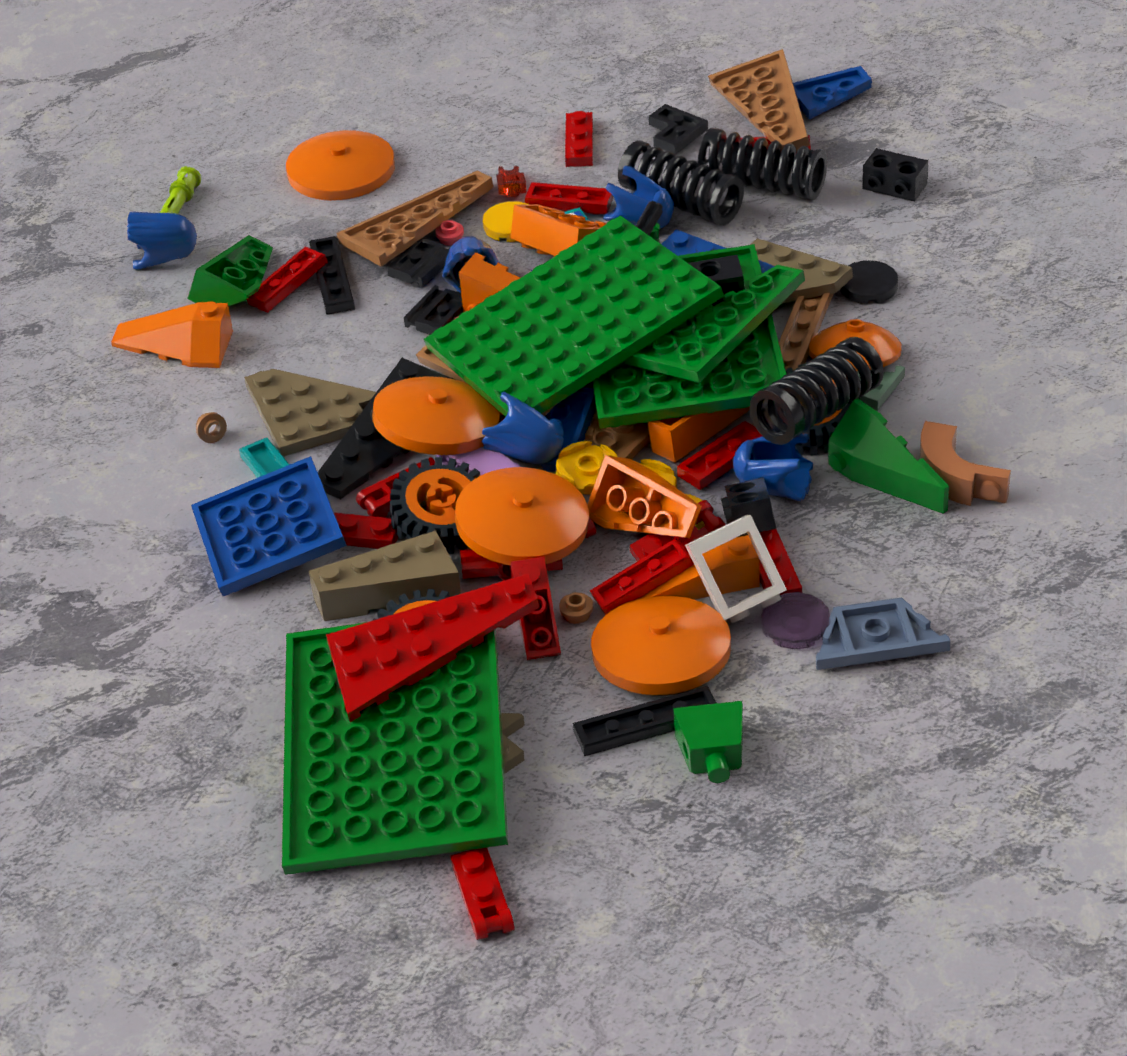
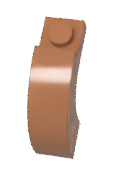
(964, 478)

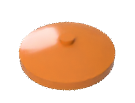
(340, 165)
(433, 415)
(521, 515)
(661, 645)

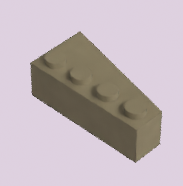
(382, 575)

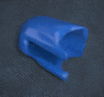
(633, 204)
(161, 237)
(460, 254)
(524, 434)
(781, 466)

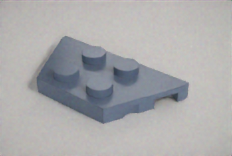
(877, 633)

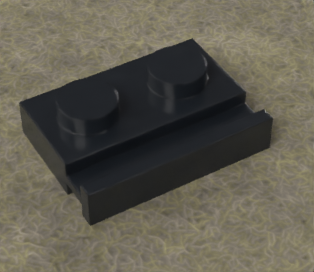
(419, 262)
(434, 310)

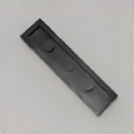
(333, 277)
(636, 722)

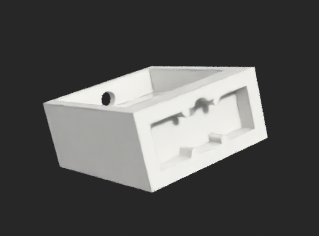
(720, 536)

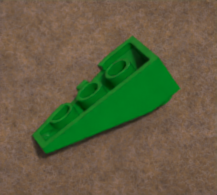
(232, 274)
(875, 458)

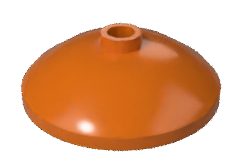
(883, 341)

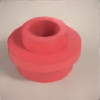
(449, 232)

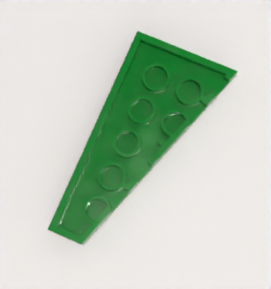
(713, 333)

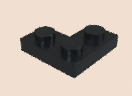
(676, 128)

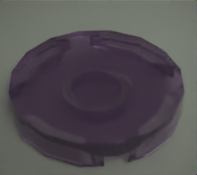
(795, 620)

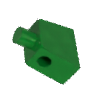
(711, 738)

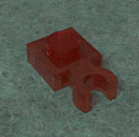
(510, 182)

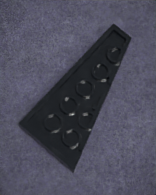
(363, 447)

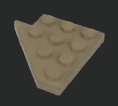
(819, 273)
(304, 409)

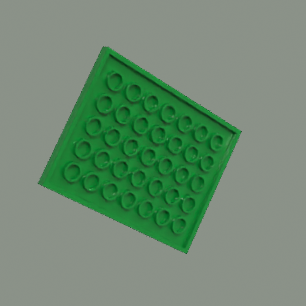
(573, 317)
(641, 395)
(400, 777)

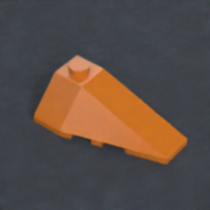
(731, 564)

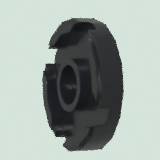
(871, 282)

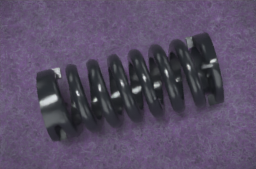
(806, 166)
(686, 199)
(809, 380)

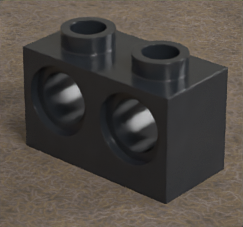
(895, 174)
(749, 499)

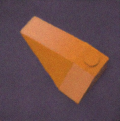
(190, 333)
(639, 500)

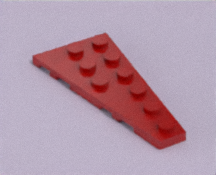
(416, 642)

